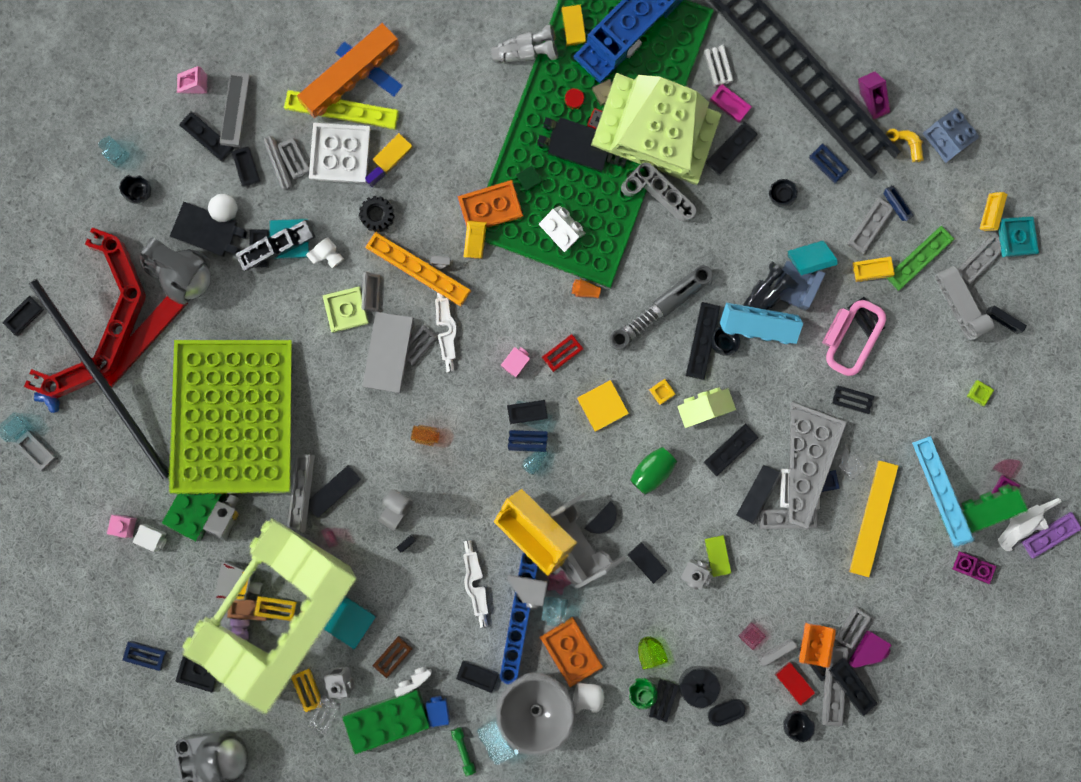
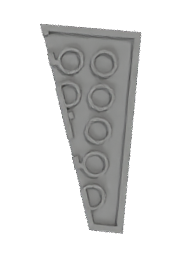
(812, 450)

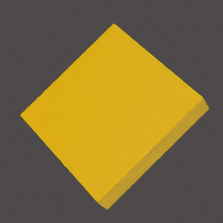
(602, 405)

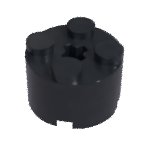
(699, 698)

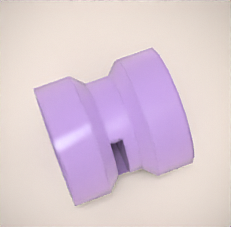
(239, 627)

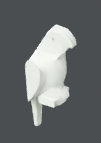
(1025, 524)

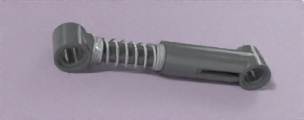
(663, 305)

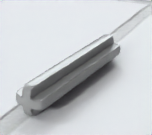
(277, 163)

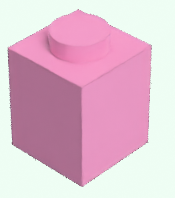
(516, 361)
(121, 526)

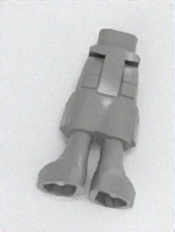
(524, 47)

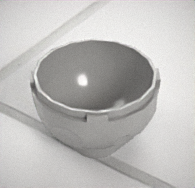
(531, 731)

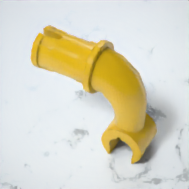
(913, 141)

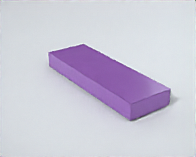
(1047, 538)

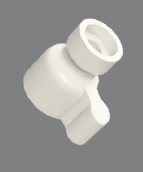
(325, 250)

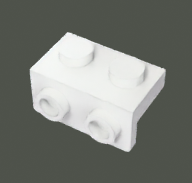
(562, 228)

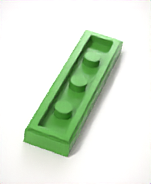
(920, 257)

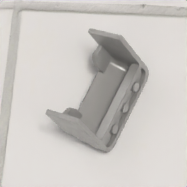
(582, 562)

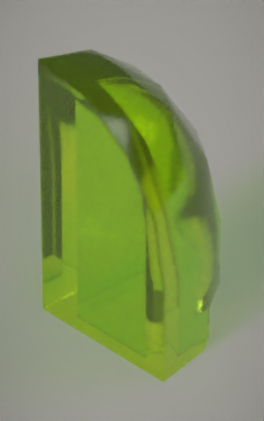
(651, 653)

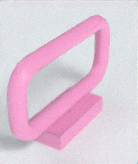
(839, 328)

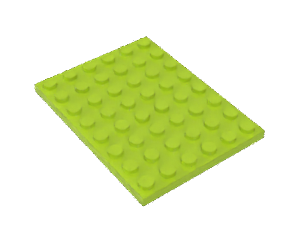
(231, 417)

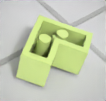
(707, 406)

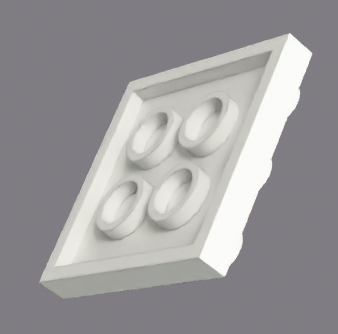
(339, 153)

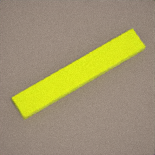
(350, 112)

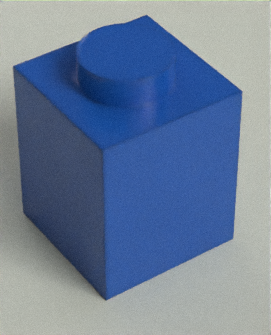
(437, 711)

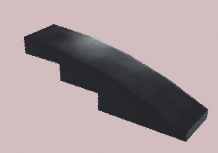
(275, 246)

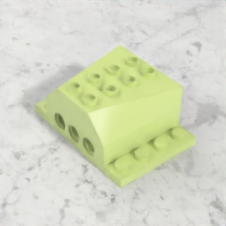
(657, 125)

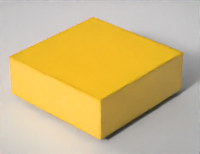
(662, 392)

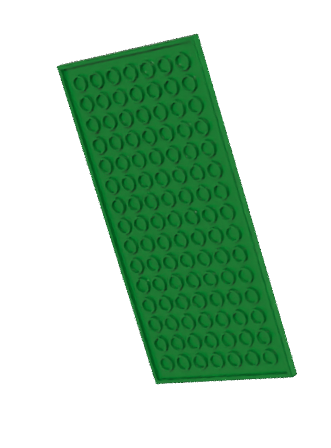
(588, 195)

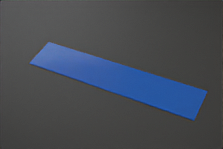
(377, 75)

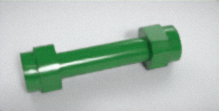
(458, 735)

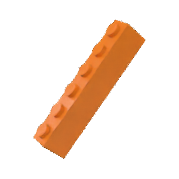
(348, 71)

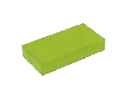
(717, 556)

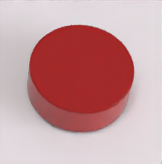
(574, 98)

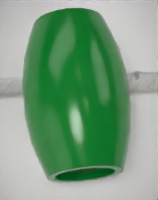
(653, 470)

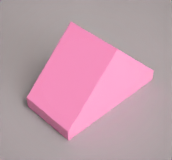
(192, 81)

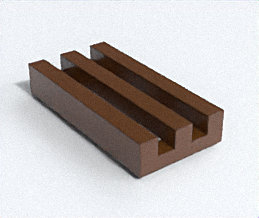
(403, 645)

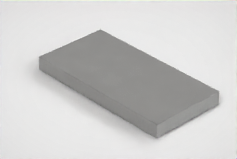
(388, 352)

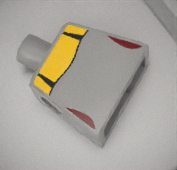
(222, 526)
(227, 579)

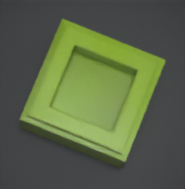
(980, 393)

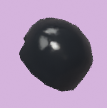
(135, 189)
(783, 193)
(725, 343)
(798, 726)

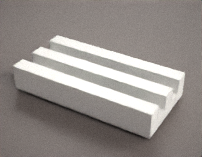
(714, 50)

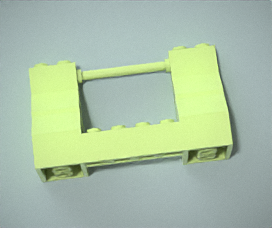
(245, 667)

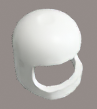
(588, 697)

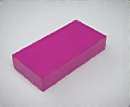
(730, 103)

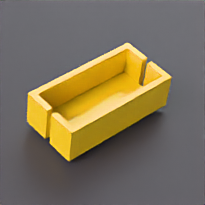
(534, 532)

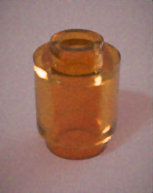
(425, 435)

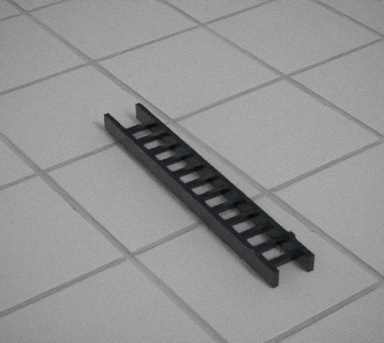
(799, 92)

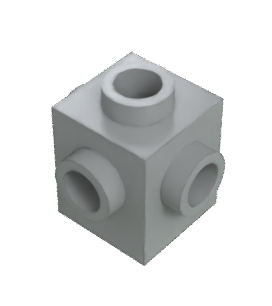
(694, 581)
(339, 682)

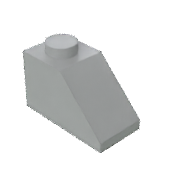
(529, 590)

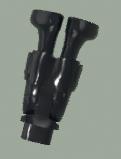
(762, 294)

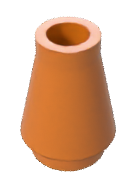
(585, 289)

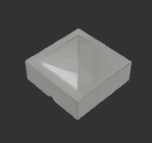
(440, 262)

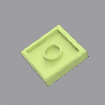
(345, 309)

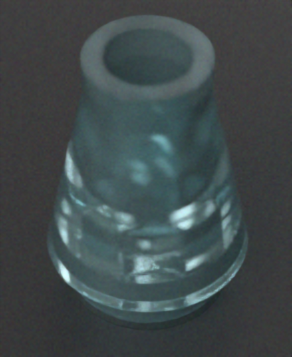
(533, 462)

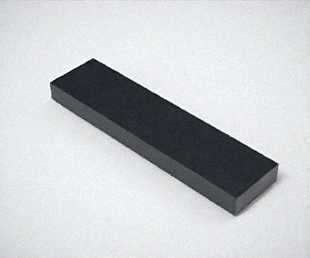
(701, 342)

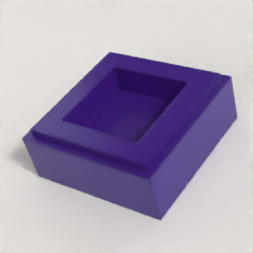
(375, 176)

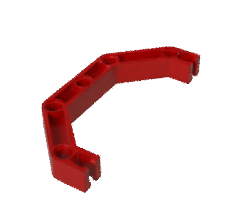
(124, 315)

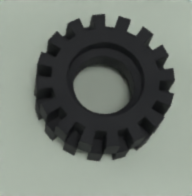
(368, 206)

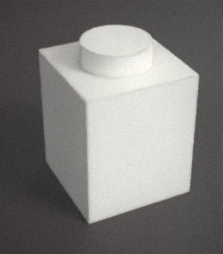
(150, 538)

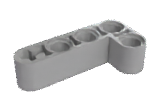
(661, 195)
(962, 304)
(396, 508)

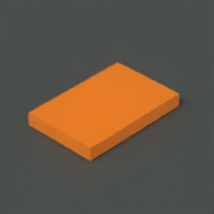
(491, 204)
(571, 652)

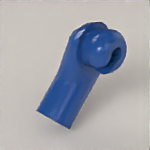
(52, 403)

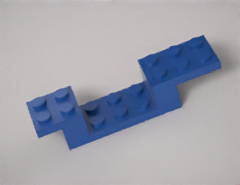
(618, 32)

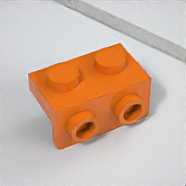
(817, 645)

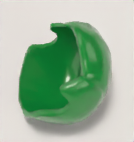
(643, 694)

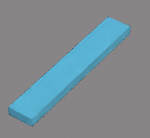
(942, 492)

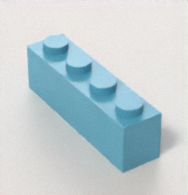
(761, 323)

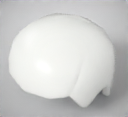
(222, 208)

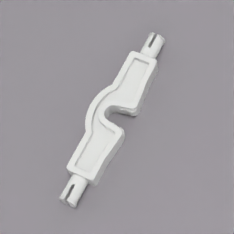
(446, 339)
(473, 573)

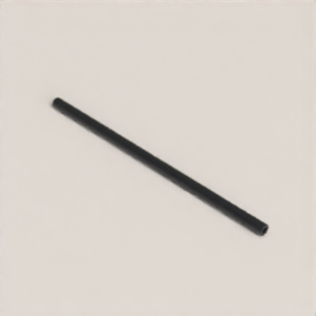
(99, 378)

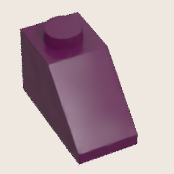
(874, 94)
(869, 650)

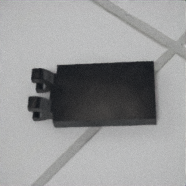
(572, 143)
(198, 229)

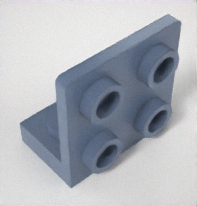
(951, 134)
(806, 290)

